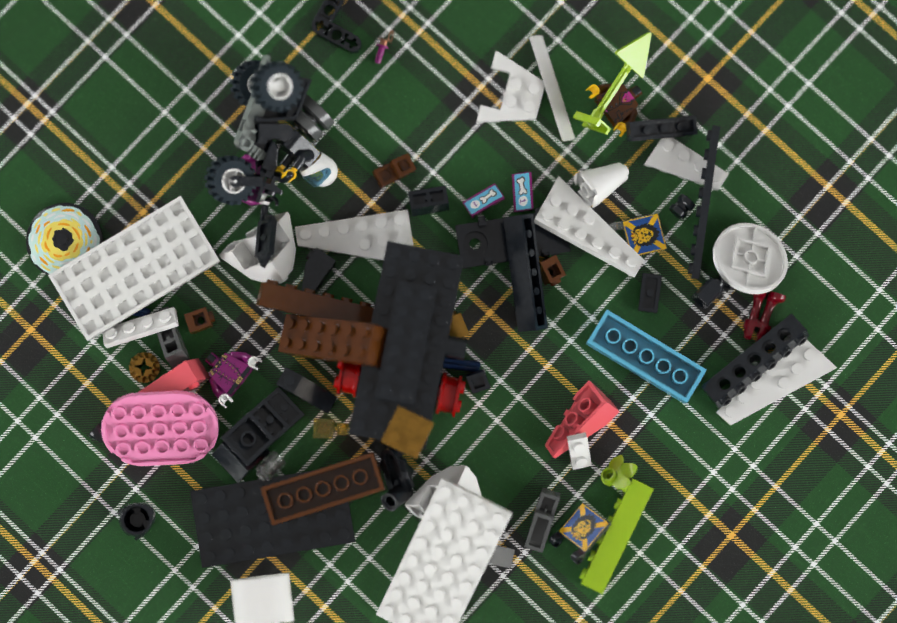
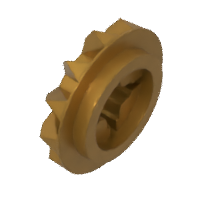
(150, 374)

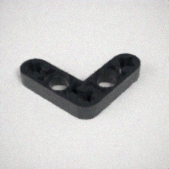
(327, 21)

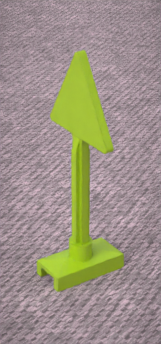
(635, 58)

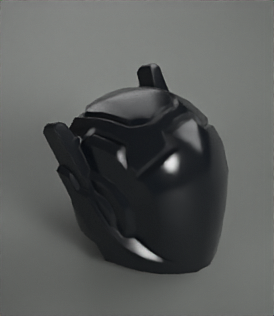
(137, 519)

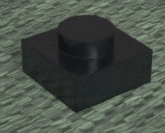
(478, 381)

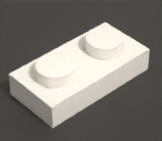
(579, 451)

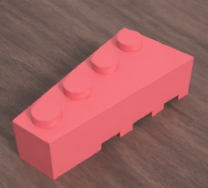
(183, 377)

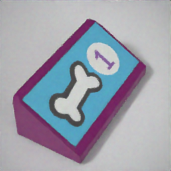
(522, 192)
(483, 200)

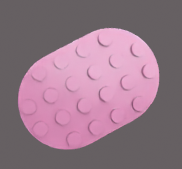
(160, 428)

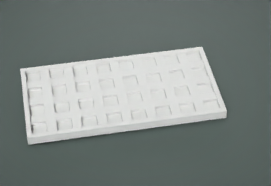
(134, 268)
(445, 557)

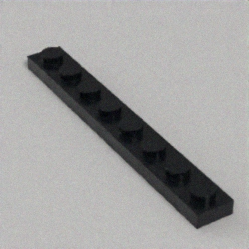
(705, 194)

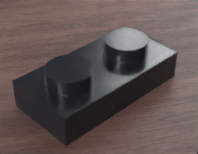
(649, 293)

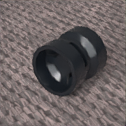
(682, 206)

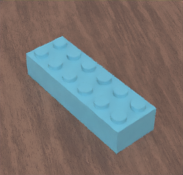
(646, 357)

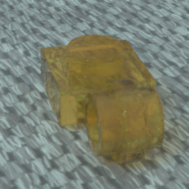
(325, 428)

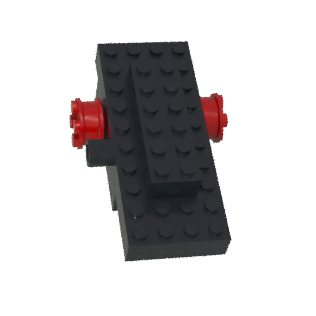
(417, 308)

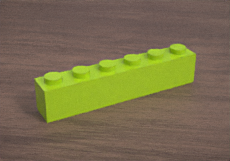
(616, 537)

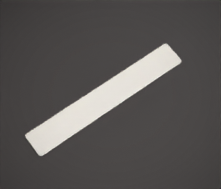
(552, 88)

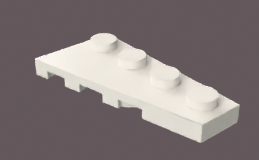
(677, 159)

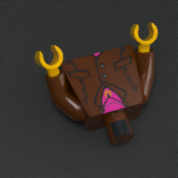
(622, 106)

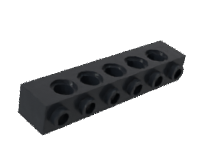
(758, 351)

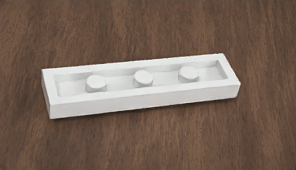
(140, 327)

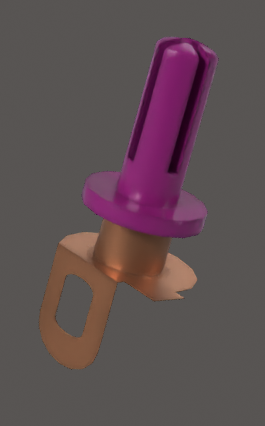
(382, 46)

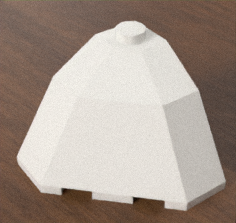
(242, 253)
(458, 474)

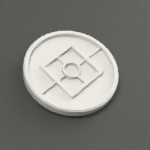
(750, 258)

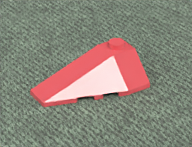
(587, 414)

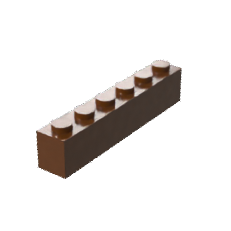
(310, 304)

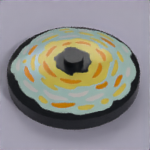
(61, 235)

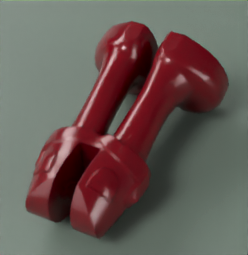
(763, 324)

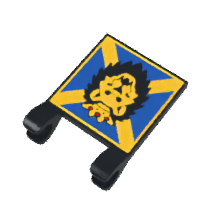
(582, 530)

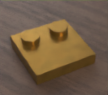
(407, 432)

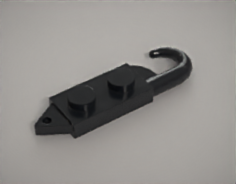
(266, 233)

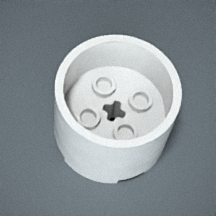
(262, 599)

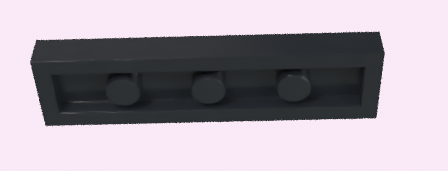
(661, 128)

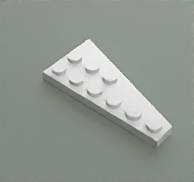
(576, 222)
(359, 235)
(788, 375)

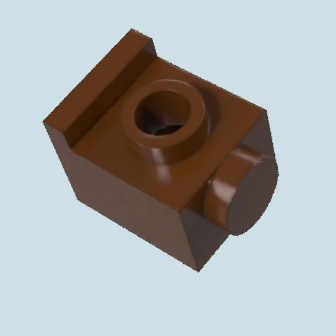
(555, 268)
(193, 317)

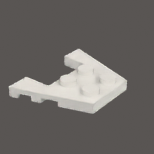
(520, 97)

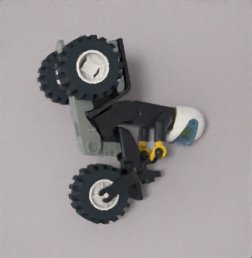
(270, 95)

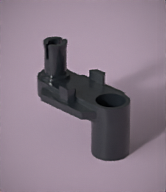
(397, 478)

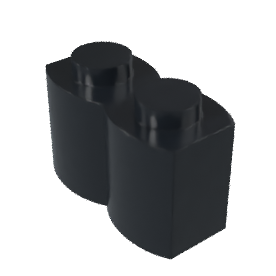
(708, 293)

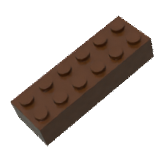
(333, 340)
(322, 488)

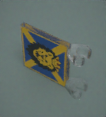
(643, 233)

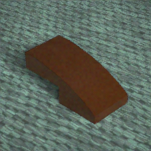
(394, 170)

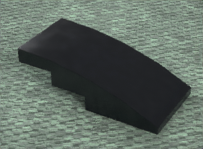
(262, 426)

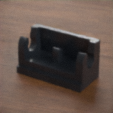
(429, 201)

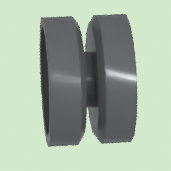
(312, 115)

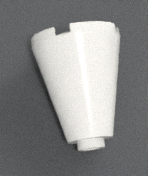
(600, 182)

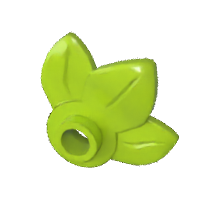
(620, 473)

